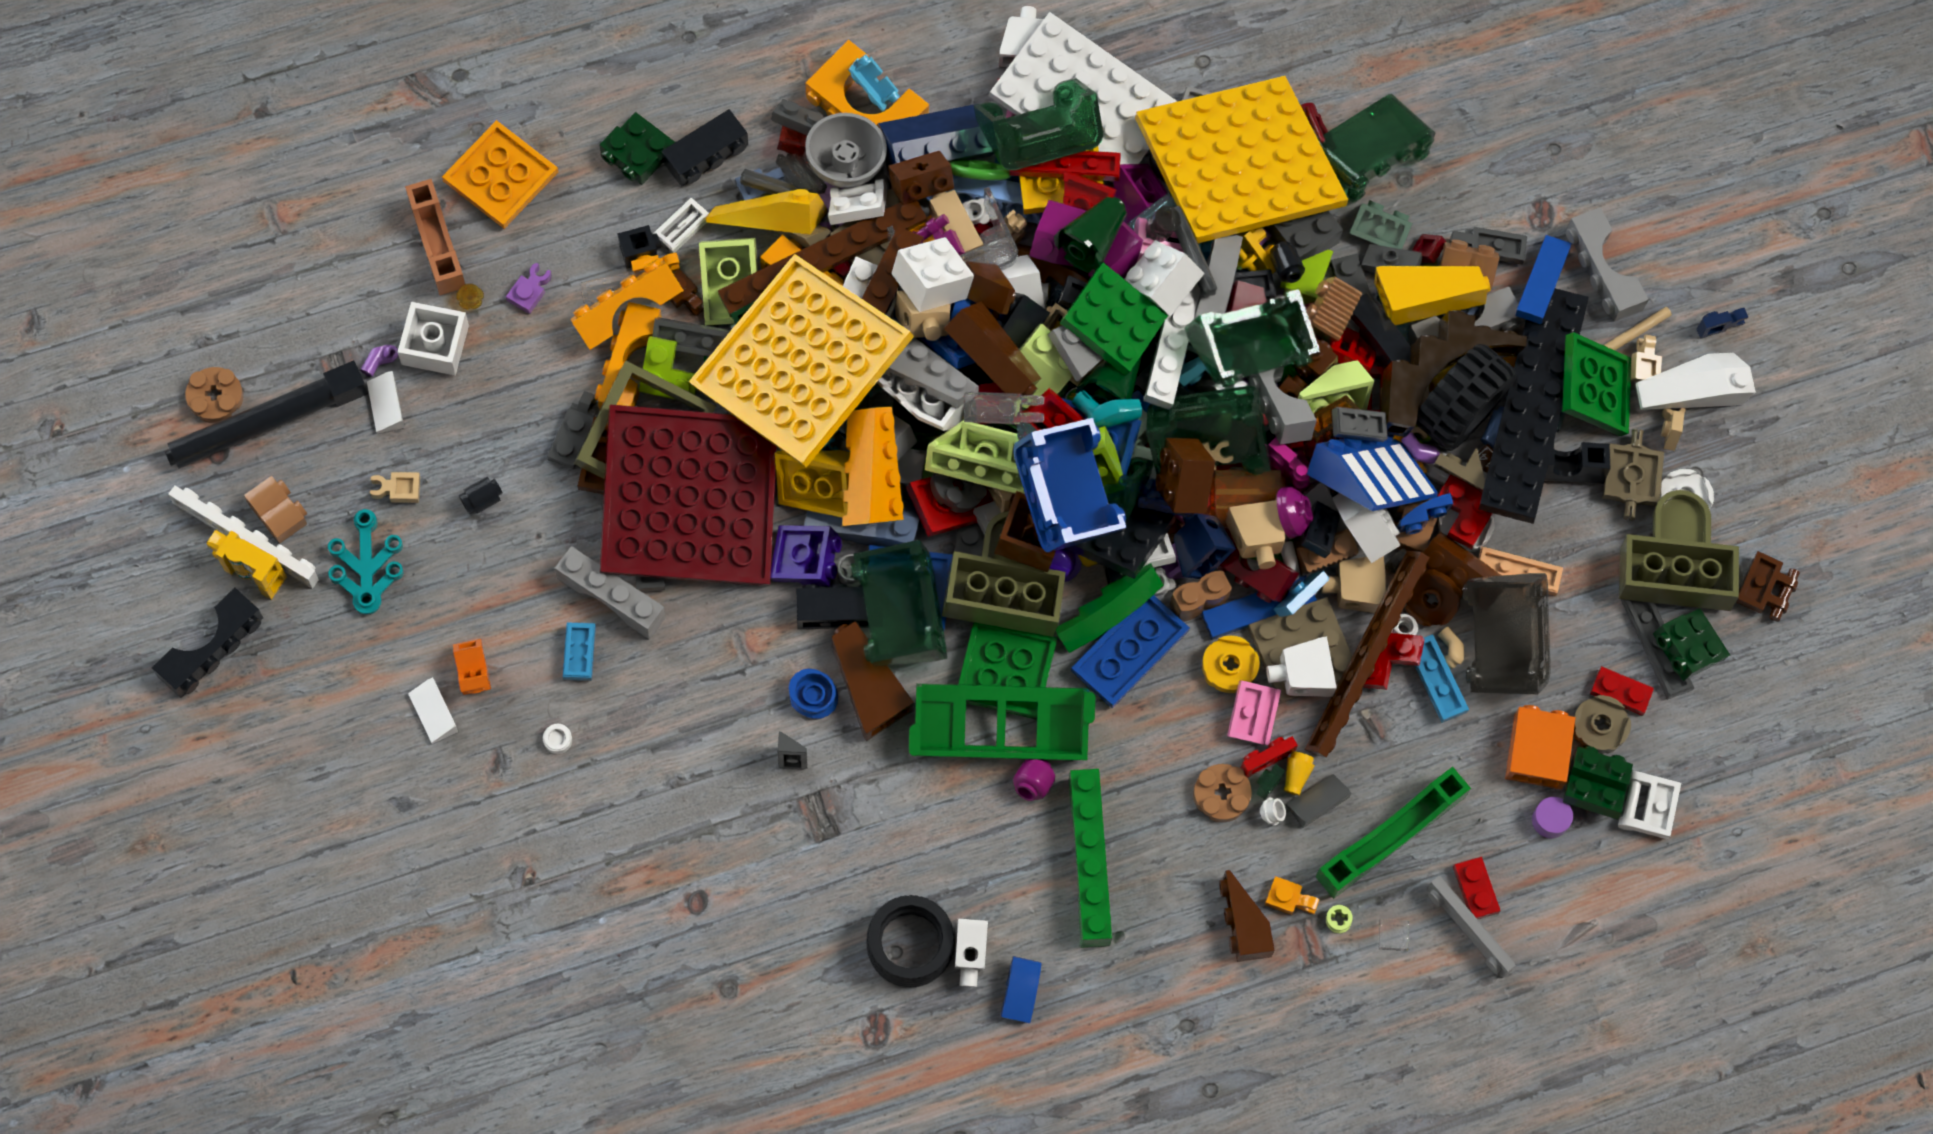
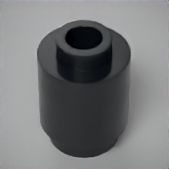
(1287, 262)
(480, 495)

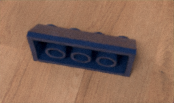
(950, 131)

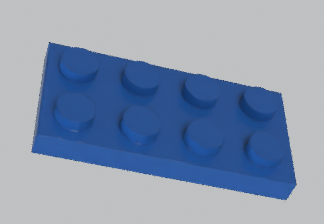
(1129, 651)

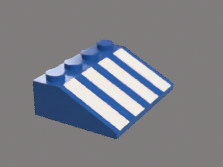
(1371, 472)

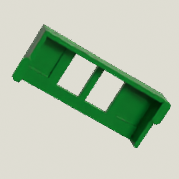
(1061, 721)

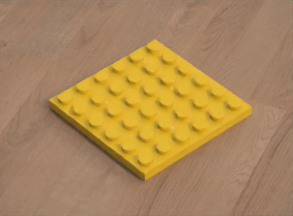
(1241, 159)
(801, 360)

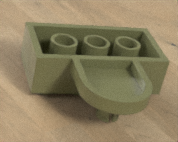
(1679, 560)
(1001, 590)

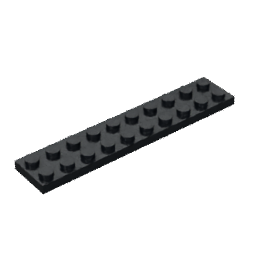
(1532, 412)

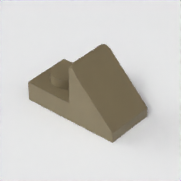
(1470, 474)

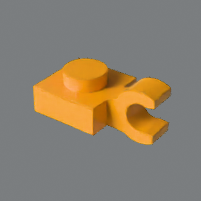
(1286, 897)

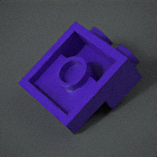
(805, 555)

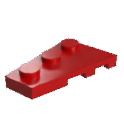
(1084, 192)

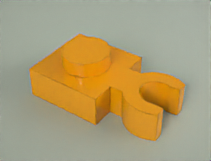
(671, 260)

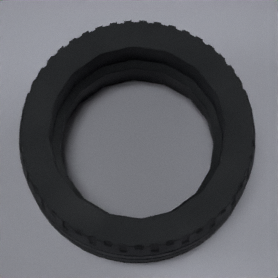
(919, 907)

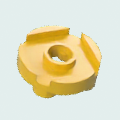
(1219, 652)

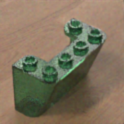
(1375, 142)

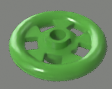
(979, 170)

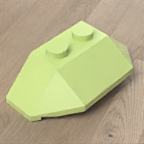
(976, 455)

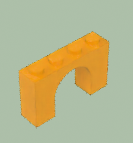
(833, 79)

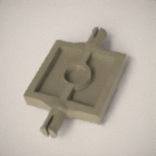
(1634, 475)

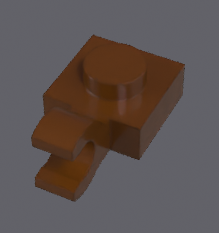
(688, 296)

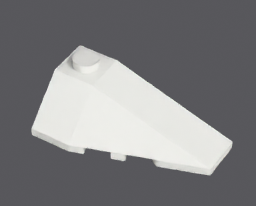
(1702, 382)
(922, 405)

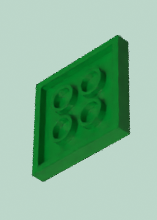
(1114, 319)
(1597, 384)
(1007, 659)

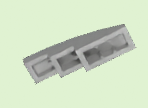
(1222, 265)

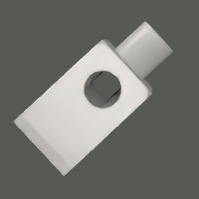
(1017, 34)
(1305, 669)
(970, 936)

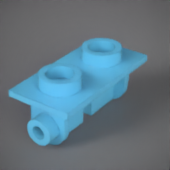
(865, 73)

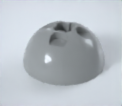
(845, 149)

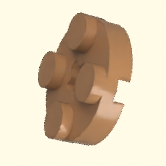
(209, 379)
(1233, 780)

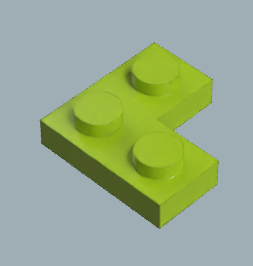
(659, 361)

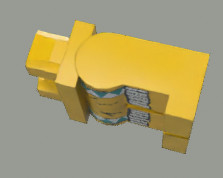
(247, 562)

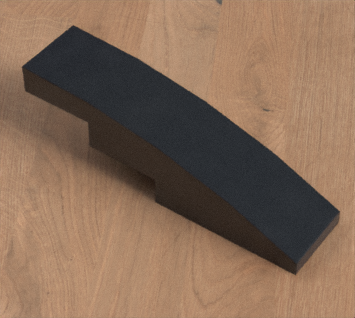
(1380, 332)

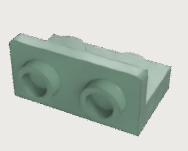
(1381, 227)

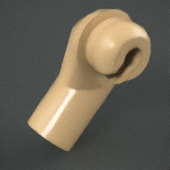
(1455, 647)

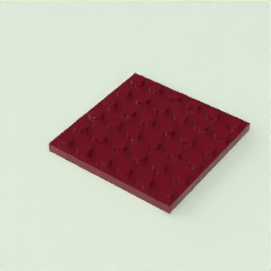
(687, 497)

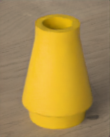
(1297, 772)

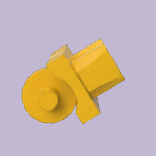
(1252, 254)

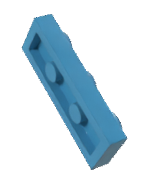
(1440, 682)

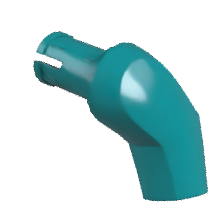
(1109, 413)

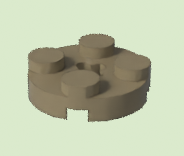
(1615, 717)

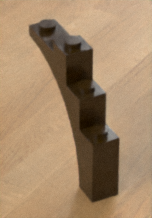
(1406, 382)

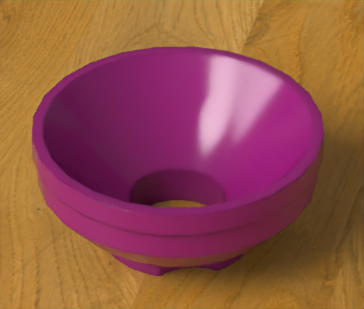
(1293, 511)

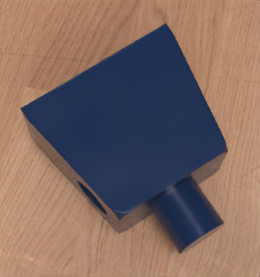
(1202, 545)

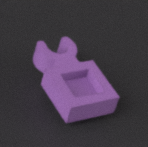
(528, 292)

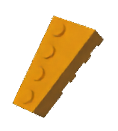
(872, 468)

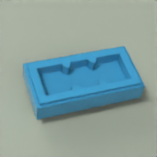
(1301, 593)
(579, 651)

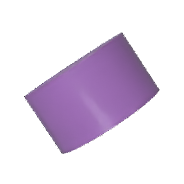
(1552, 817)

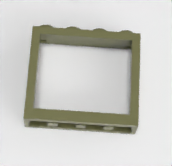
(629, 370)

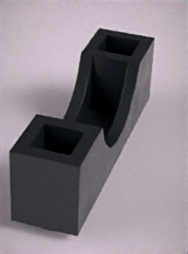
(184, 669)

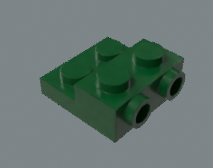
(635, 148)
(1690, 644)
(1597, 782)

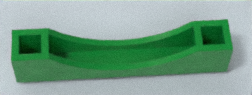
(1394, 833)
(1090, 858)

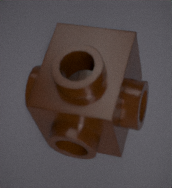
(1320, 364)

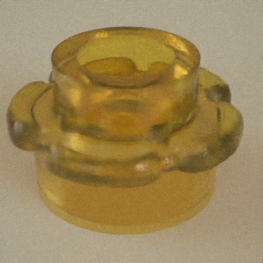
(470, 290)

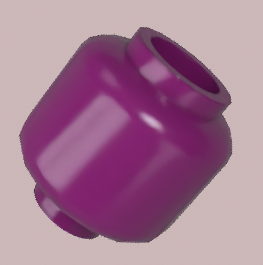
(1034, 779)

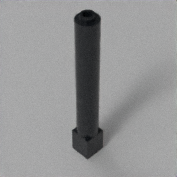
(338, 386)

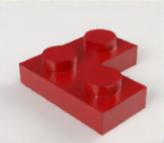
(1465, 502)
(1401, 649)

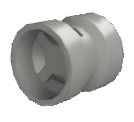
(845, 573)

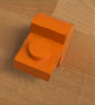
(471, 667)

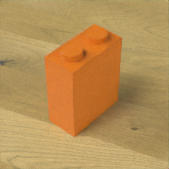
(1540, 747)

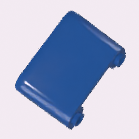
(1066, 485)

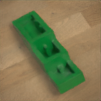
(1105, 612)

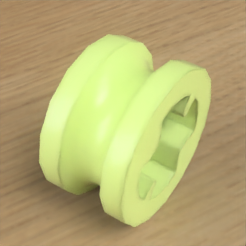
(1333, 925)

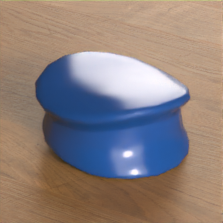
(813, 693)

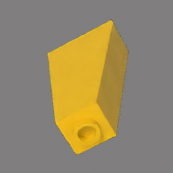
(1429, 291)

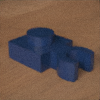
(1717, 323)

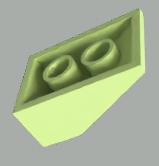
(721, 265)
(1046, 361)
(1338, 381)

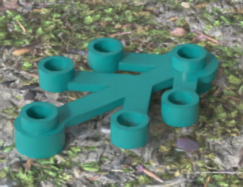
(366, 566)

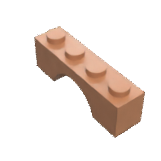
(435, 236)

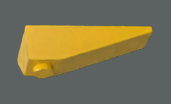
(785, 212)

